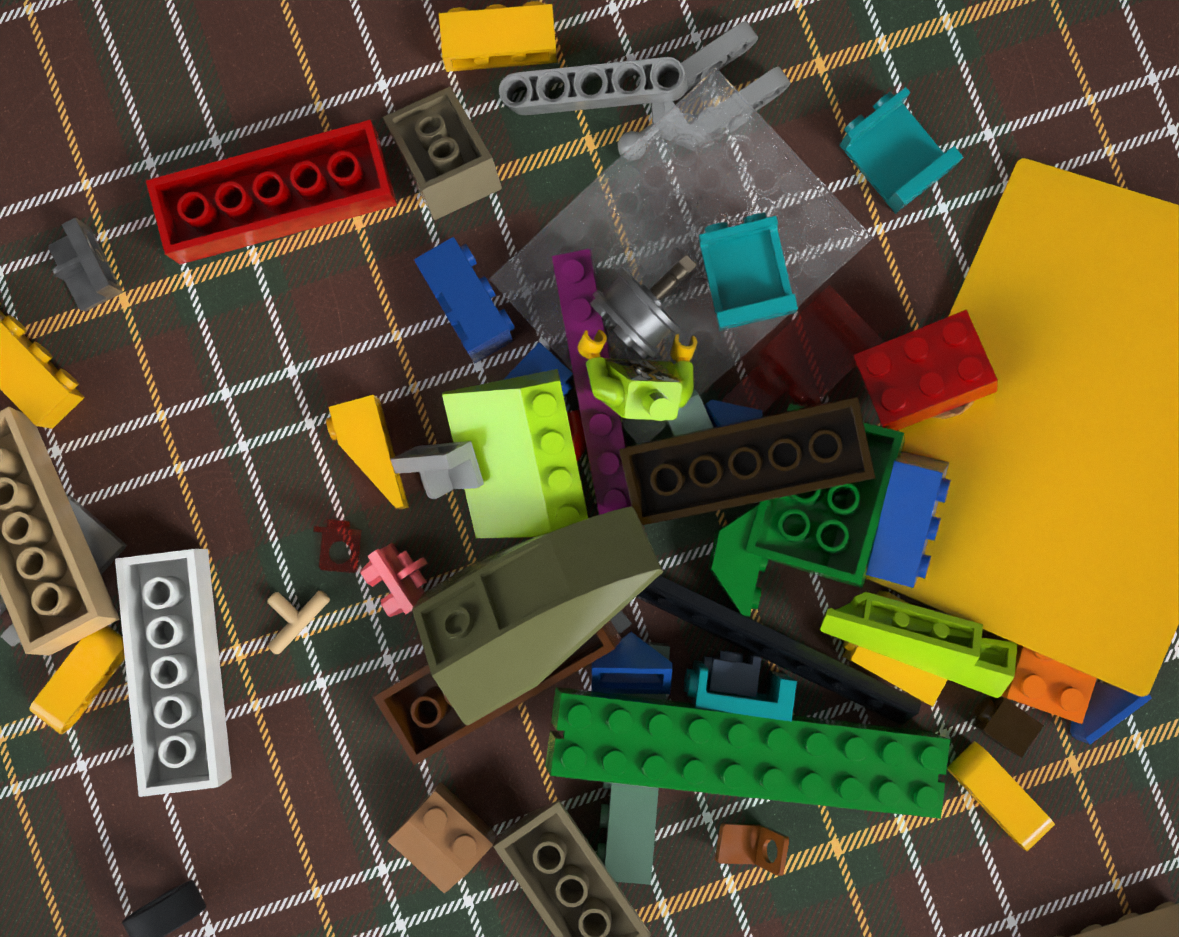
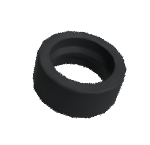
(166, 912)

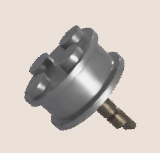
(638, 310)

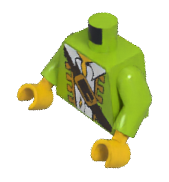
(640, 386)

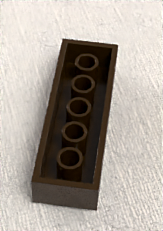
(748, 461)

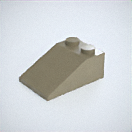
(443, 153)

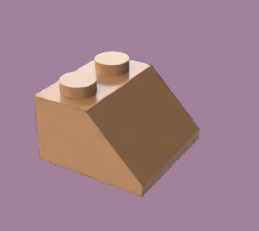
(443, 838)

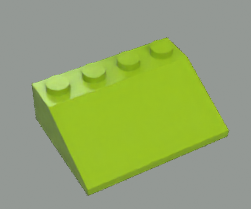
(522, 454)

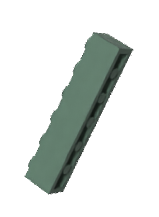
(630, 821)

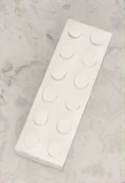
(173, 672)

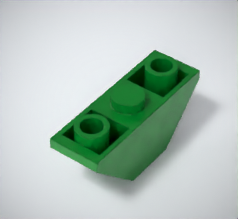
(733, 567)

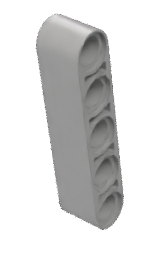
(577, 78)

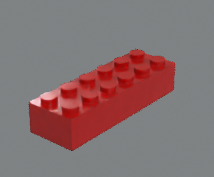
(271, 192)

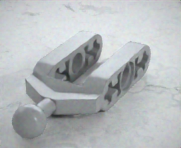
(699, 65)

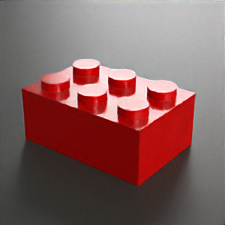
(926, 372)

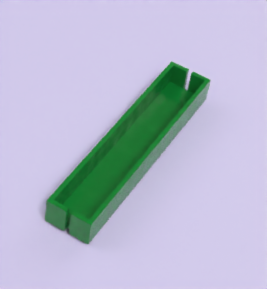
(745, 755)

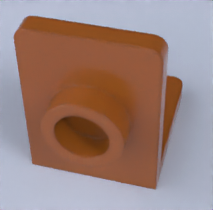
(748, 845)

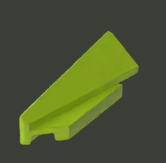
(926, 641)

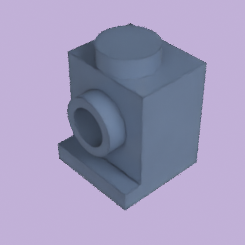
(733, 674)

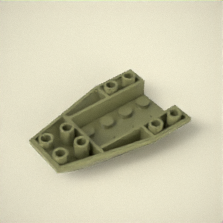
(530, 608)

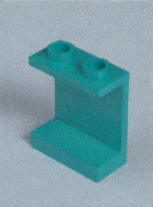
(896, 151)

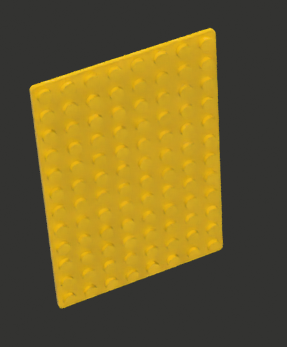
(1071, 469)

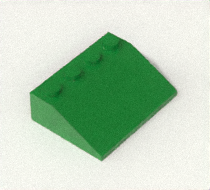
(830, 527)

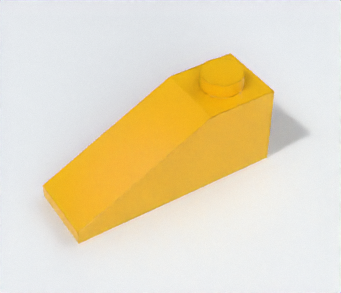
(365, 438)

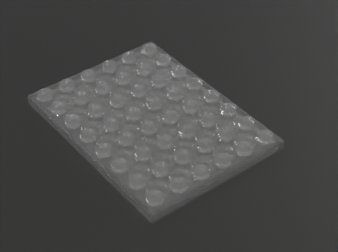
(692, 169)

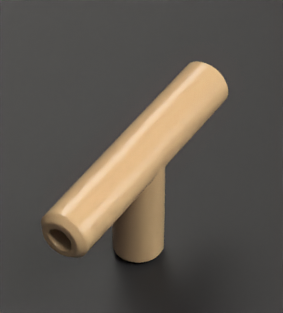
(296, 619)

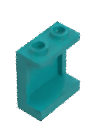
(746, 271)
(774, 704)

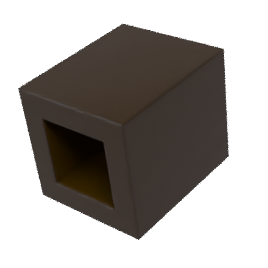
(1006, 724)

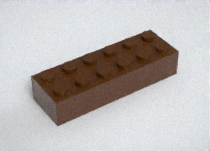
(429, 723)

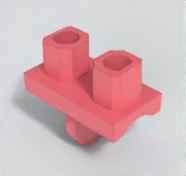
(399, 575)

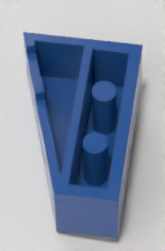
(465, 299)
(908, 519)

